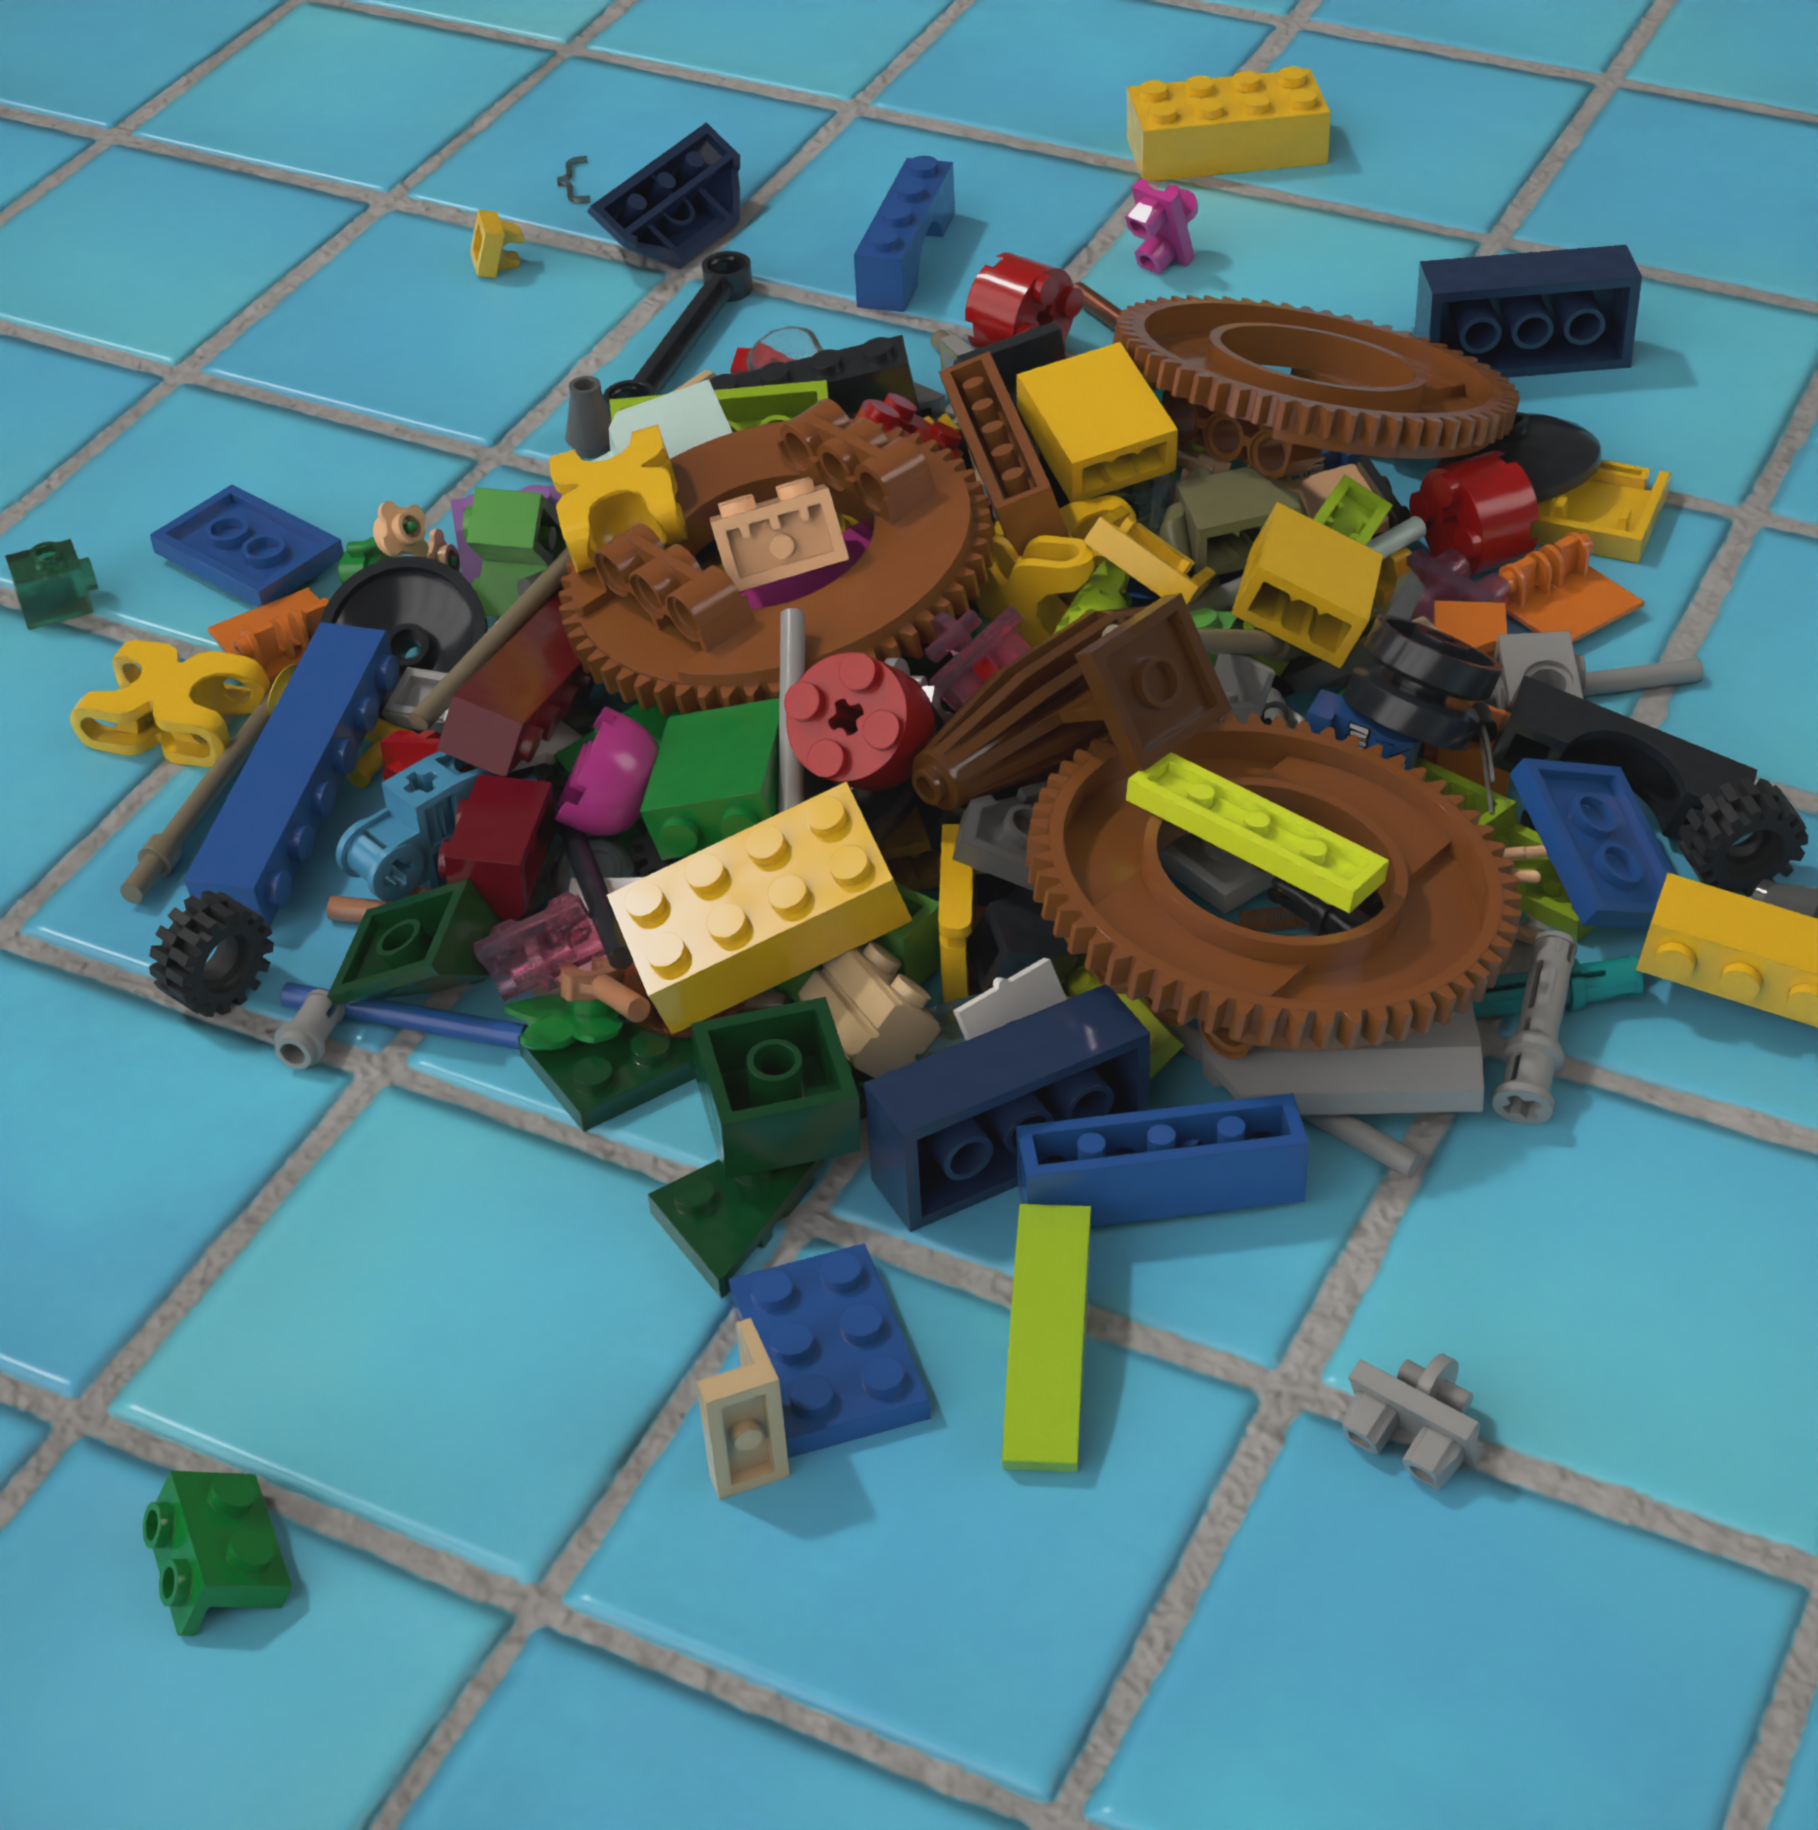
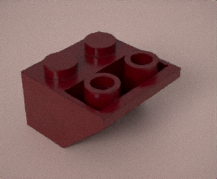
(501, 841)

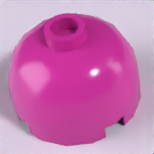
(609, 777)

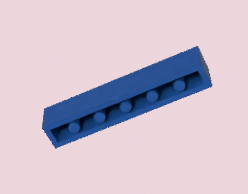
(296, 769)

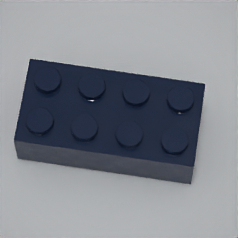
(1534, 309)
(950, 1120)

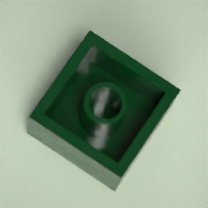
(776, 1087)

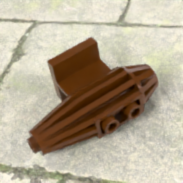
(1138, 682)

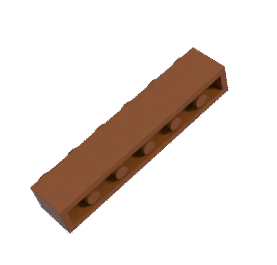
(1002, 452)

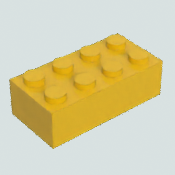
(1227, 124)
(758, 908)

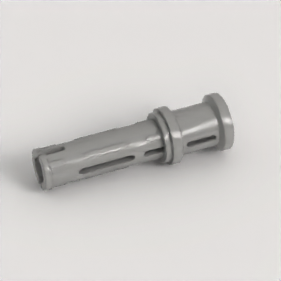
(1534, 1050)

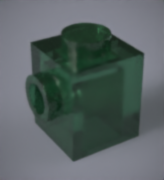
(51, 583)

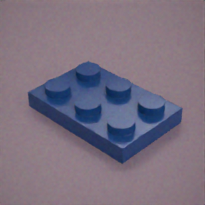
(247, 546)
(1595, 840)
(832, 1348)

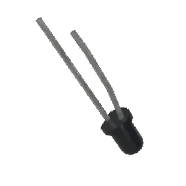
(1486, 733)

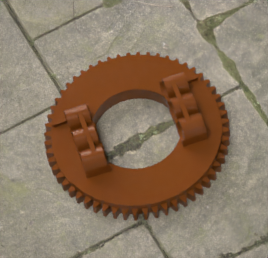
(1346, 391)
(687, 636)
(1435, 925)

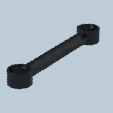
(725, 279)

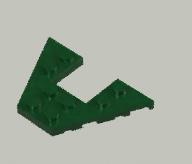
(704, 1214)

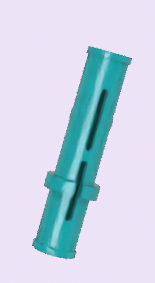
(1587, 984)

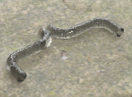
(563, 181)

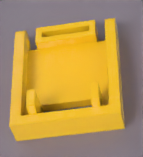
(1608, 508)
(1146, 556)
(956, 919)

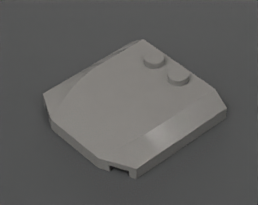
(1411, 1076)

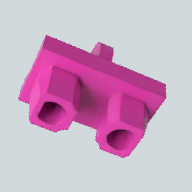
(1163, 223)

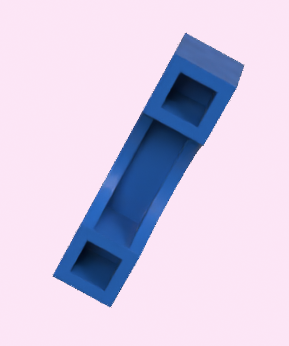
(890, 252)

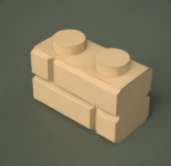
(874, 1009)

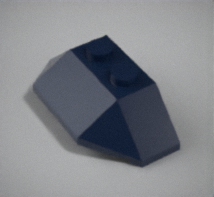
(676, 201)

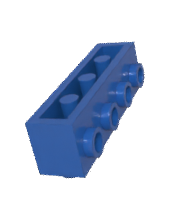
(1168, 1160)

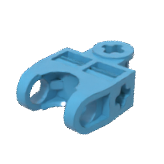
(408, 828)

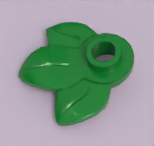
(560, 1022)

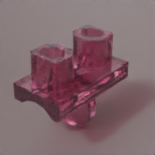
(1449, 580)
(997, 642)
(534, 949)

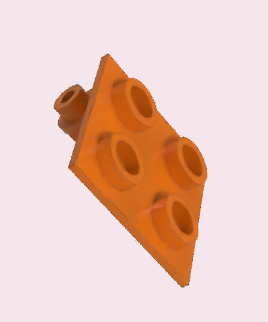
(1561, 592)
(273, 632)

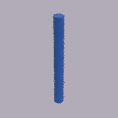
(417, 1018)

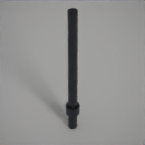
(588, 876)

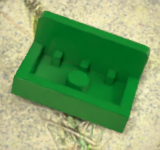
(214, 1546)

